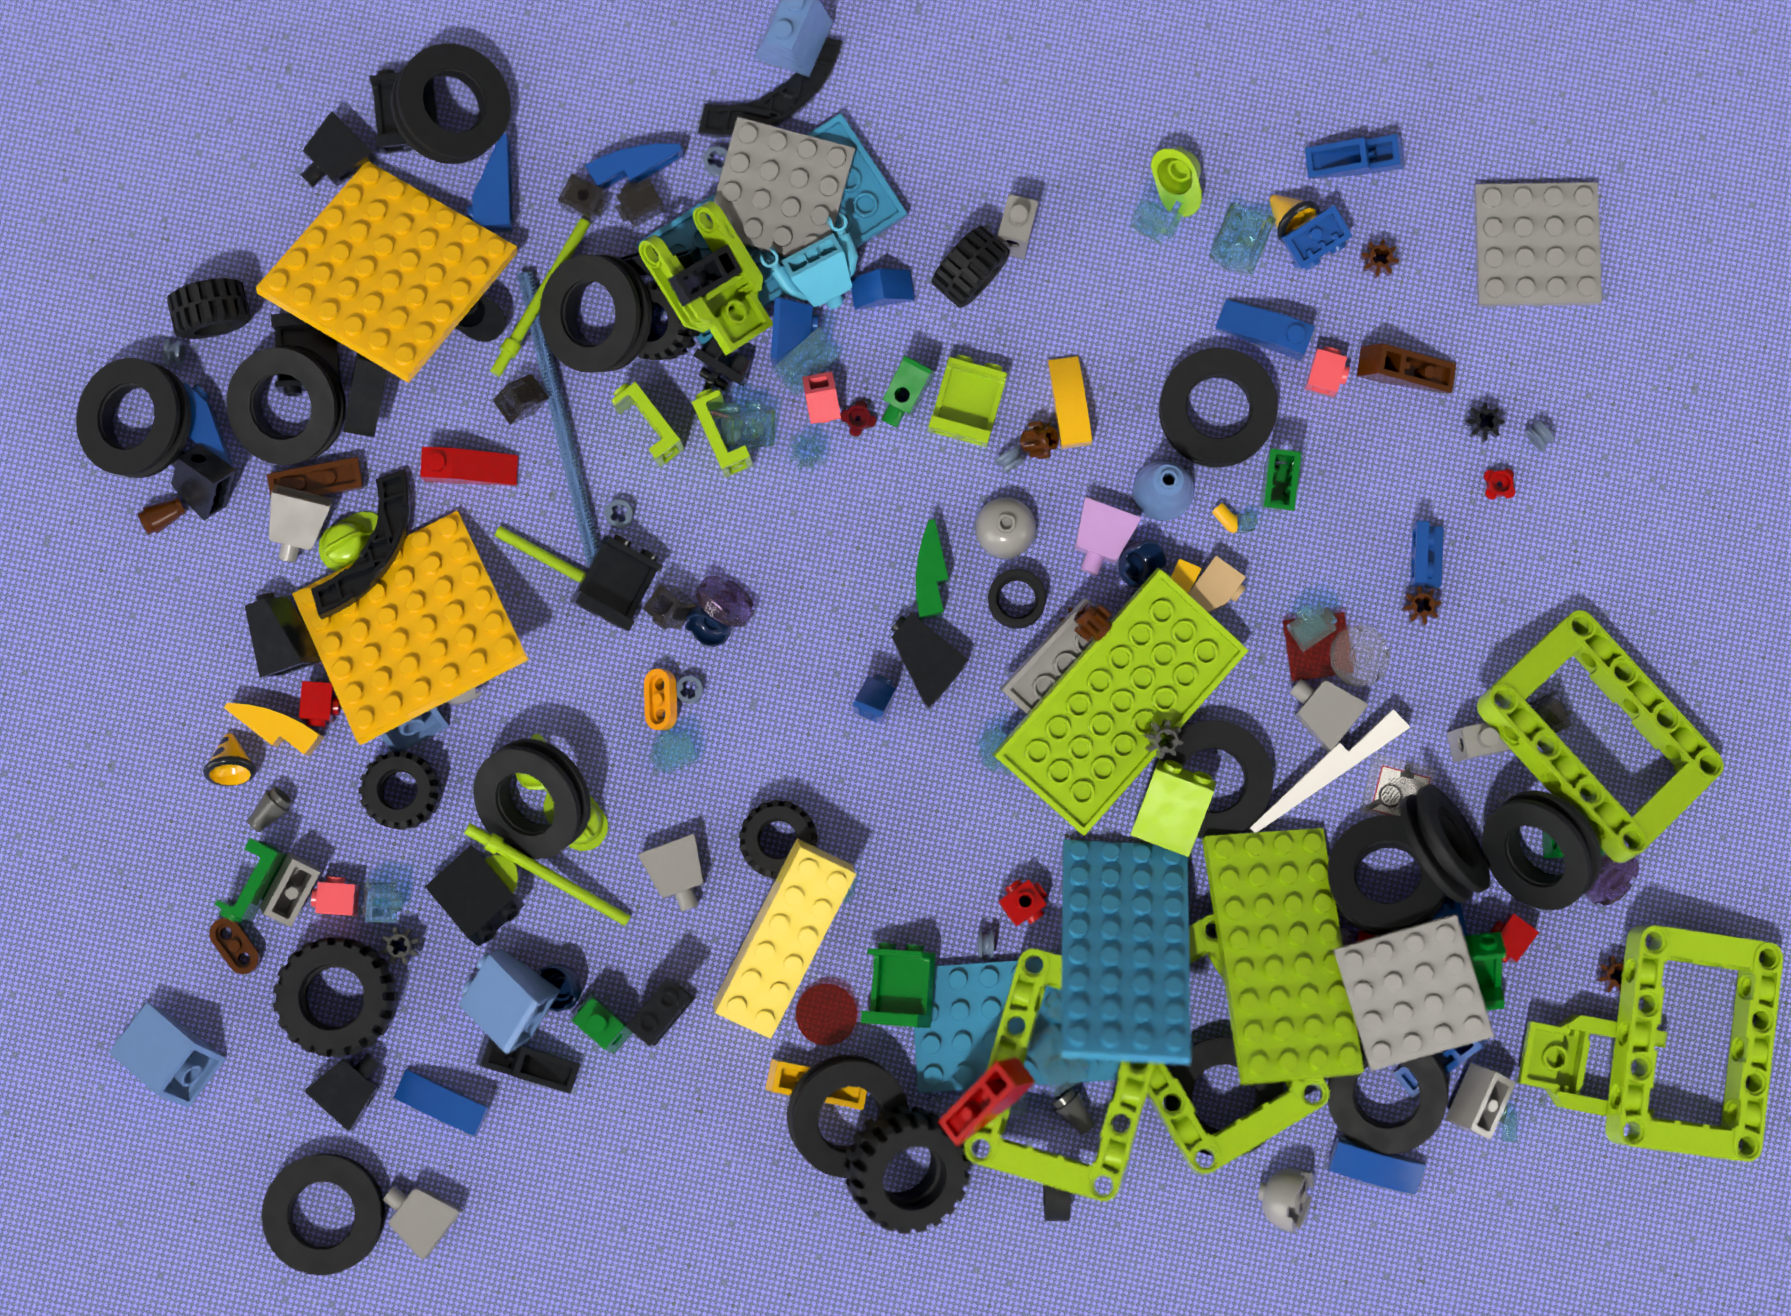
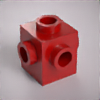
(1015, 911)

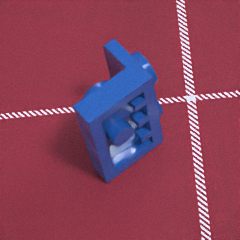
(1316, 237)
(1426, 555)

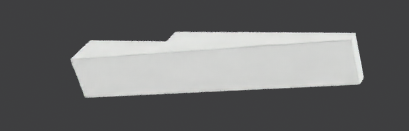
(1333, 765)

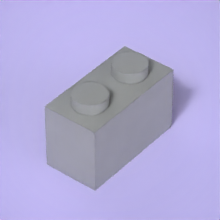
(290, 889)
(1480, 1101)

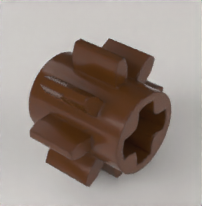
(1378, 251)
(1039, 440)
(1412, 606)
(1092, 622)
(1609, 969)

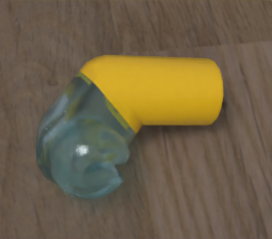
(1235, 522)

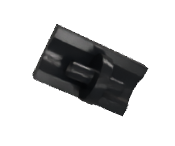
(735, 370)

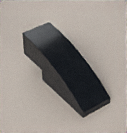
(529, 1065)

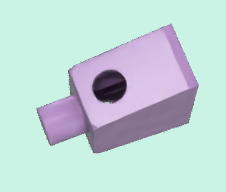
(1103, 534)

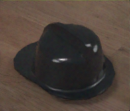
(483, 321)

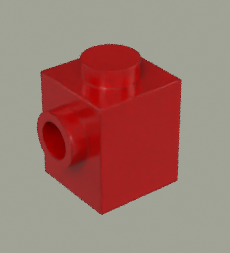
(318, 703)
(1516, 936)

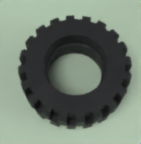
(293, 1003)
(931, 1196)

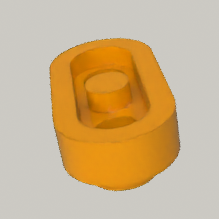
(660, 700)

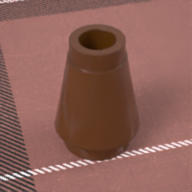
(160, 515)

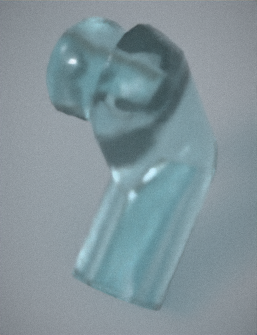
(1509, 1125)

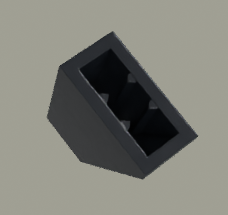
(364, 397)
(279, 636)
(927, 658)

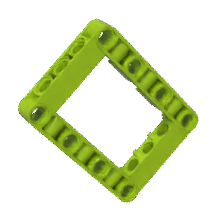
(1559, 767)
(1748, 1052)
(1242, 1133)
(1040, 1165)

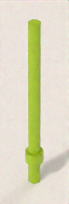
(511, 345)
(494, 843)

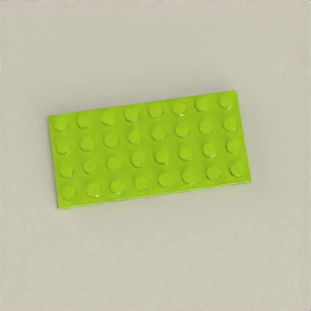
(1088, 730)
(1279, 956)

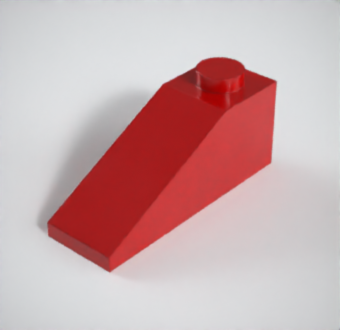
(468, 467)
(986, 1099)

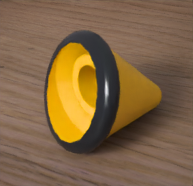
(1291, 212)
(229, 764)

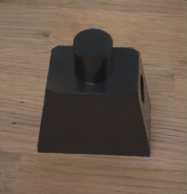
(334, 153)
(202, 480)
(346, 1090)

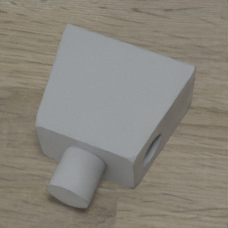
(1017, 224)
(296, 520)
(1326, 711)
(1478, 742)
(676, 870)
(420, 1218)

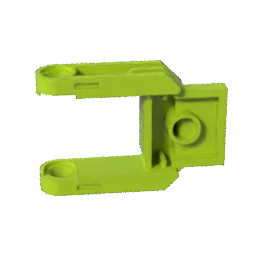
(730, 309)
(1558, 1059)

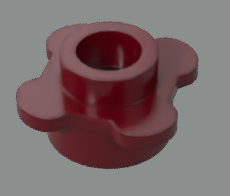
(856, 427)

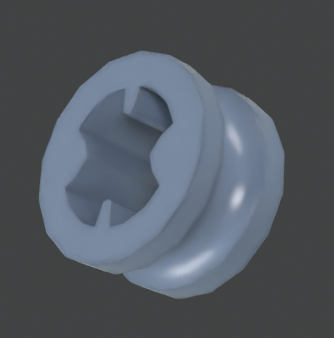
(721, 152)
(173, 352)
(1540, 435)
(1010, 460)
(609, 513)
(698, 692)
(985, 943)

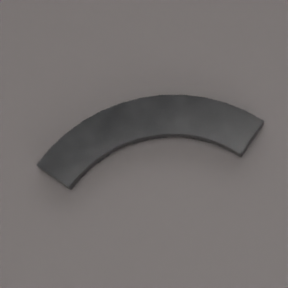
(777, 105)
(377, 554)

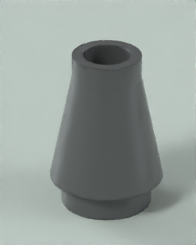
(270, 808)
(1073, 1110)

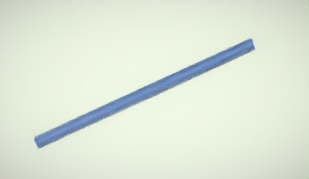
(560, 424)

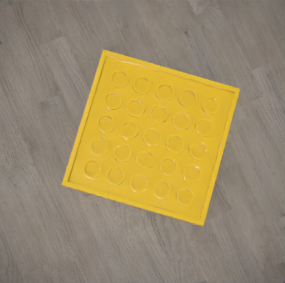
(387, 271)
(417, 634)

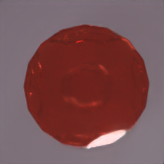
(826, 1014)

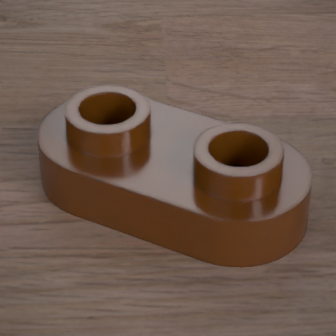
(235, 946)

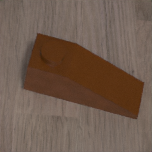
(1405, 368)

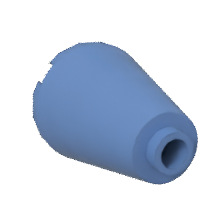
(1162, 500)

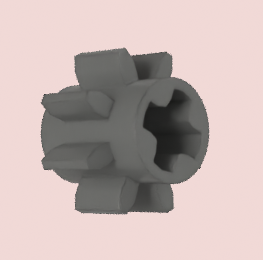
(1171, 738)
(392, 949)

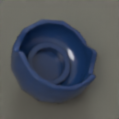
(1140, 561)
(706, 629)
(567, 981)

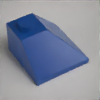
(791, 326)

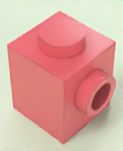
(1327, 371)
(821, 397)
(335, 897)

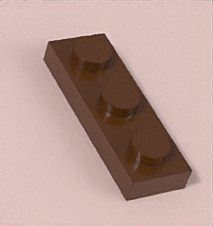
(321, 478)

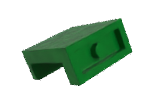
(257, 885)
(1486, 957)
(901, 986)

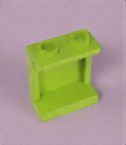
(968, 401)
(670, 444)
(729, 462)
(1174, 807)

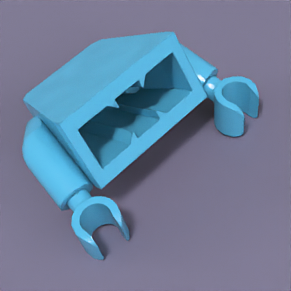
(820, 270)

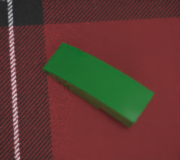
(930, 573)

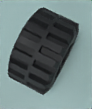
(970, 266)
(208, 308)
(676, 338)
(374, 782)
(759, 819)

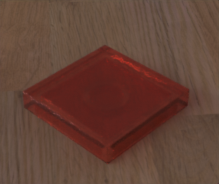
(1316, 660)

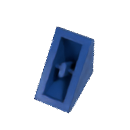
(882, 288)

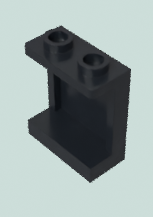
(388, 137)
(296, 332)
(616, 581)
(474, 896)
(660, 1012)

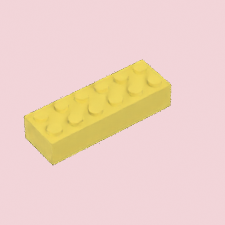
(784, 938)

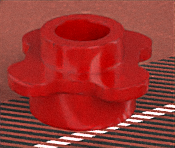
(1506, 490)

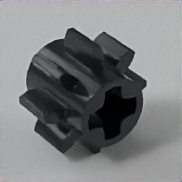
(1490, 428)

